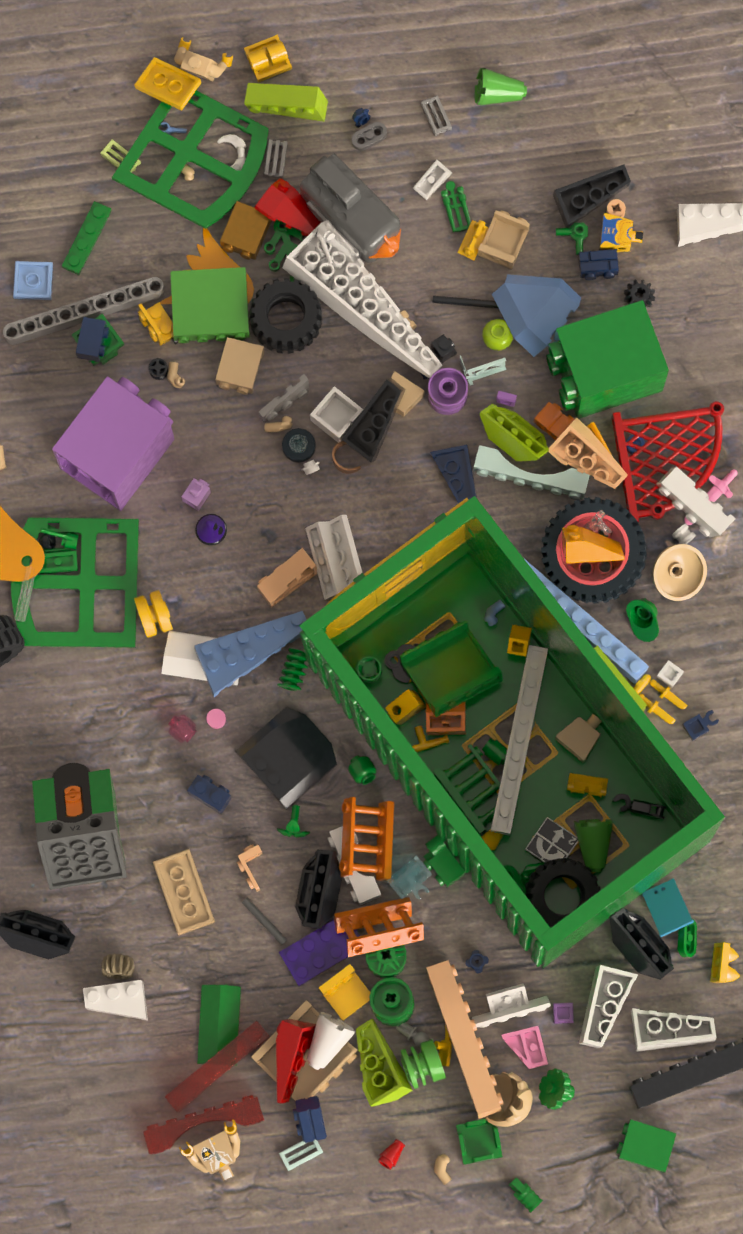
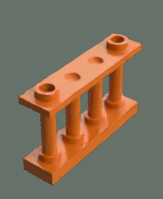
(384, 834)
(377, 914)

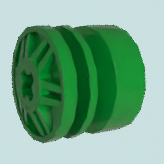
(388, 967)

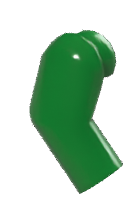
(527, 871)

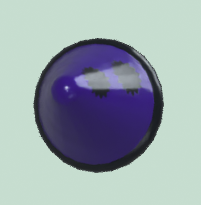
(211, 529)

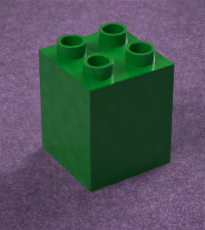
(607, 360)

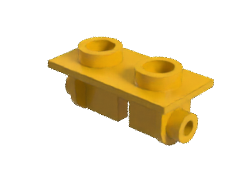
(473, 239)
(590, 784)

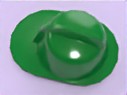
(643, 619)

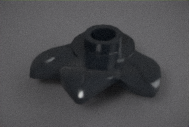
(398, 671)

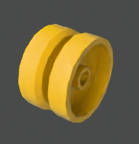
(153, 613)

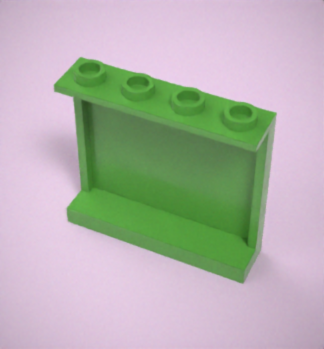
(209, 304)

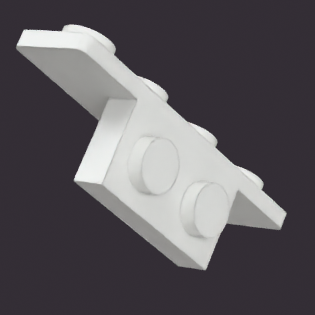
(508, 1004)

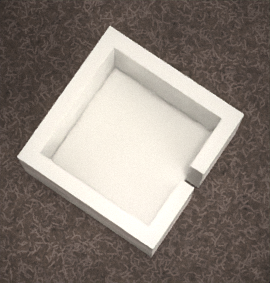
(335, 414)

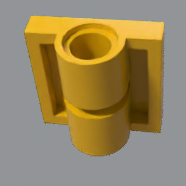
(268, 58)

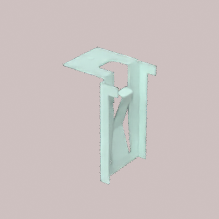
(501, 363)

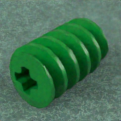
(294, 670)

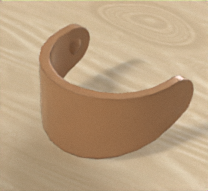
(339, 467)

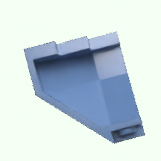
(535, 308)

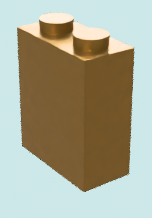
(245, 231)

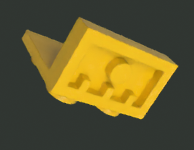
(158, 323)
(345, 992)

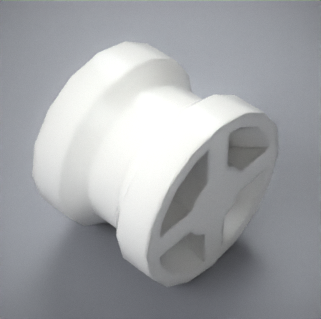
(683, 534)

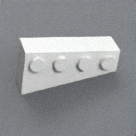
(707, 221)
(694, 503)
(605, 1001)
(668, 1030)

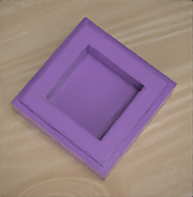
(506, 398)
(563, 1013)

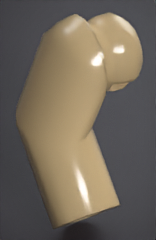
(188, 173)
(173, 377)
(279, 426)
(440, 1168)

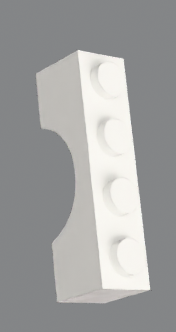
(364, 887)

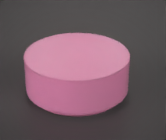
(216, 718)

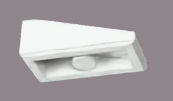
(432, 179)

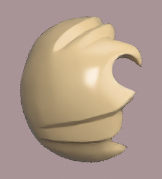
(516, 1100)

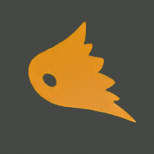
(212, 258)
(15, 545)

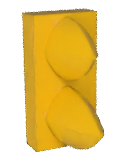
(721, 957)

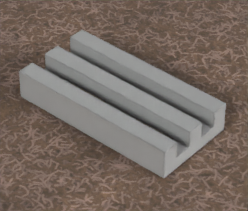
(441, 129)
(277, 144)

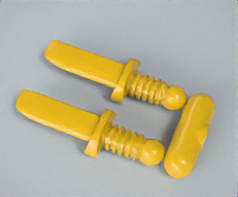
(653, 707)

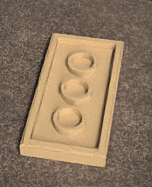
(183, 892)

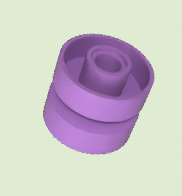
(447, 391)

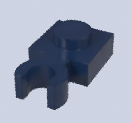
(697, 726)

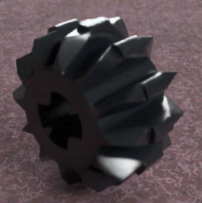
(640, 288)

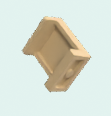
(504, 239)
(239, 366)

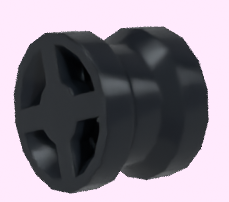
(156, 365)

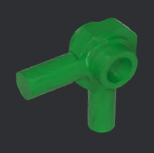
(577, 232)

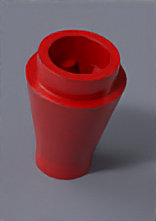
(391, 1154)

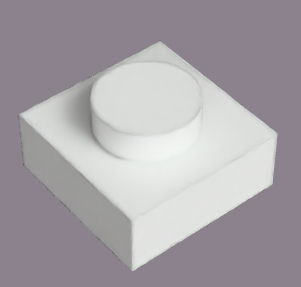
(670, 674)

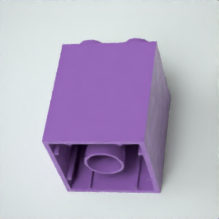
(115, 441)

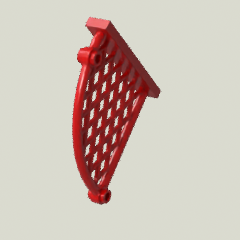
(621, 425)

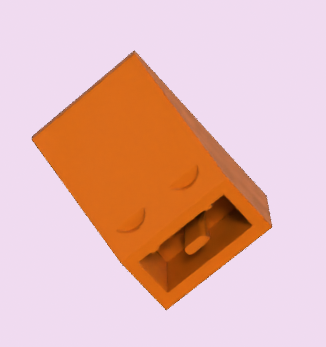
(449, 723)

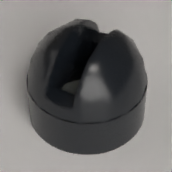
(48, 541)

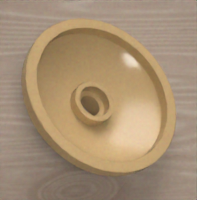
(689, 572)

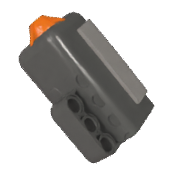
(352, 208)

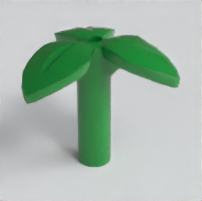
(293, 827)

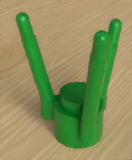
(69, 540)

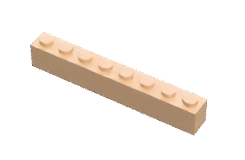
(463, 1039)

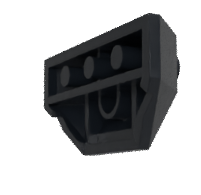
(318, 889)
(36, 934)
(640, 944)

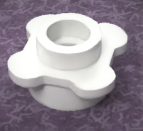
(310, 467)

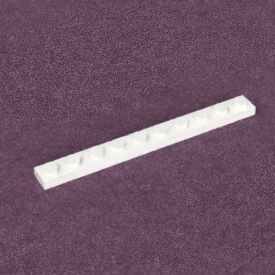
(519, 740)

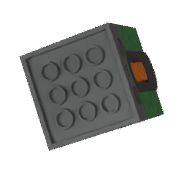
(78, 827)

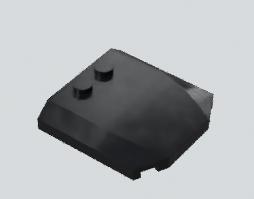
(288, 755)

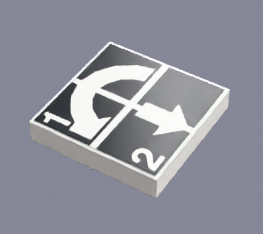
(551, 842)

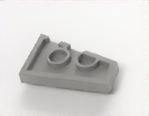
(292, 393)

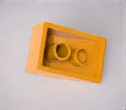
(587, 546)

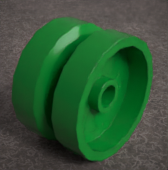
(392, 990)

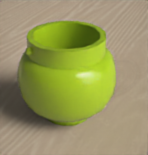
(497, 335)

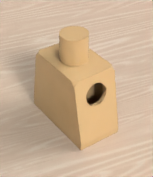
(411, 396)
(580, 737)

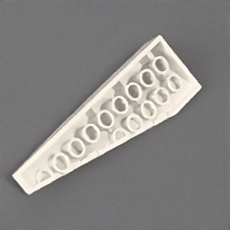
(358, 299)

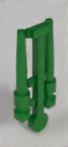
(450, 186)

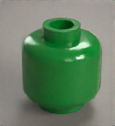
(362, 769)

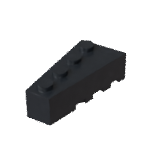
(588, 194)
(373, 423)

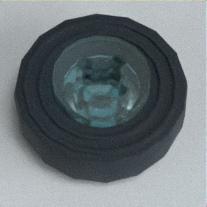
(297, 452)

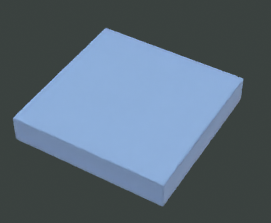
(33, 280)

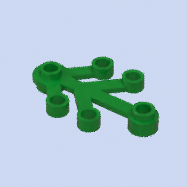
(286, 248)

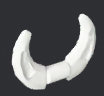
(238, 143)

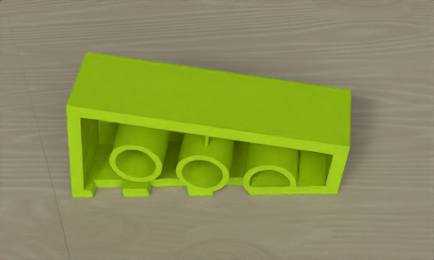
(287, 100)

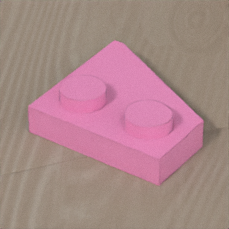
(527, 1046)

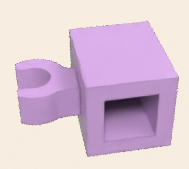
(196, 493)

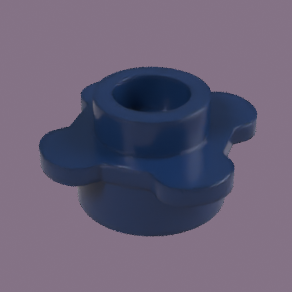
(361, 117)
(477, 966)

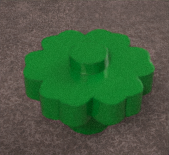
(555, 1089)

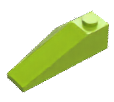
(382, 1073)

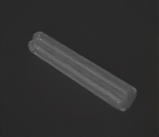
(24, 598)

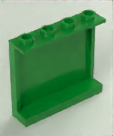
(450, 668)

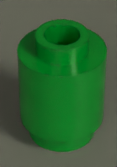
(495, 751)

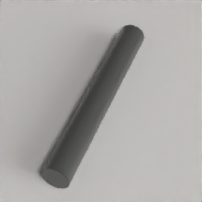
(264, 921)

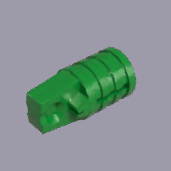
(525, 1195)

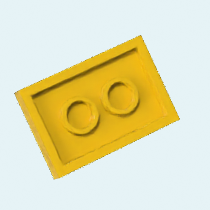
(167, 83)

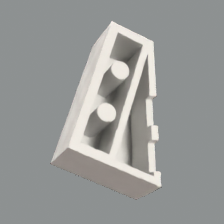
(118, 999)

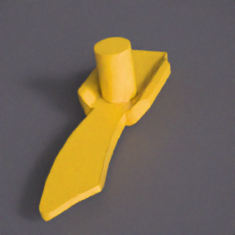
(445, 1049)

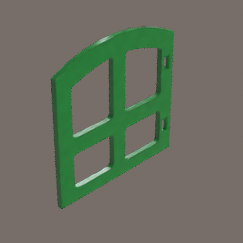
(186, 152)
(87, 583)

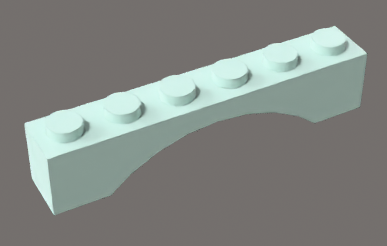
(492, 463)

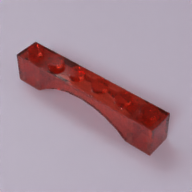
(217, 1066)
(163, 1137)

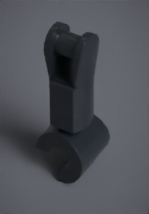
(639, 806)

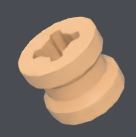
(620, 208)

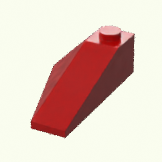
(287, 205)
(291, 1045)

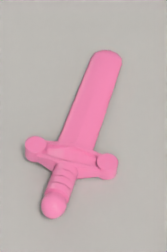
(719, 487)

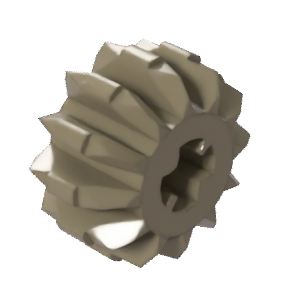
(117, 966)

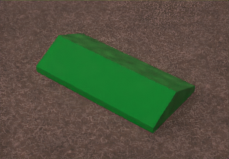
(217, 1019)

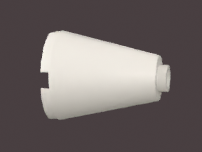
(328, 1040)

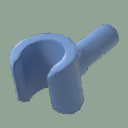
(172, 129)

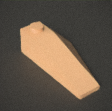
(584, 451)

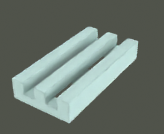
(286, 1160)

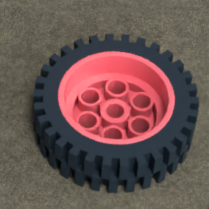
(595, 585)

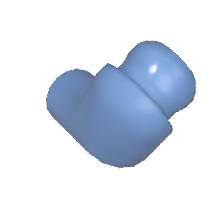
(492, 611)

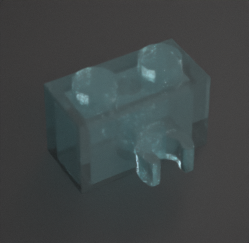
(410, 878)

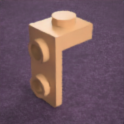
(249, 854)

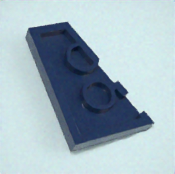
(457, 471)

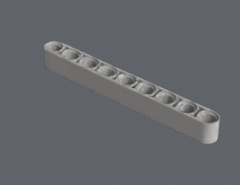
(74, 309)

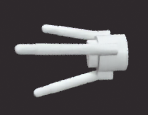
(328, 232)

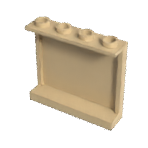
(309, 1079)

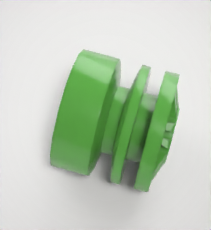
(422, 1064)

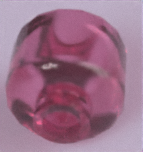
(182, 728)

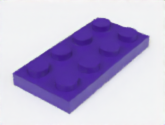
(315, 953)

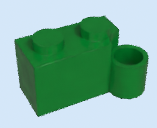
(442, 862)

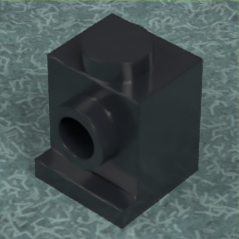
(443, 348)

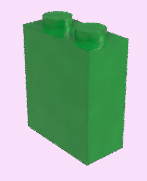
(646, 1145)

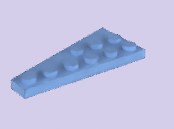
(241, 652)

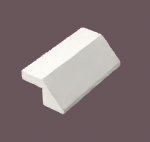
(334, 554)
(181, 657)

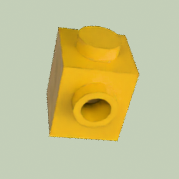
(519, 640)

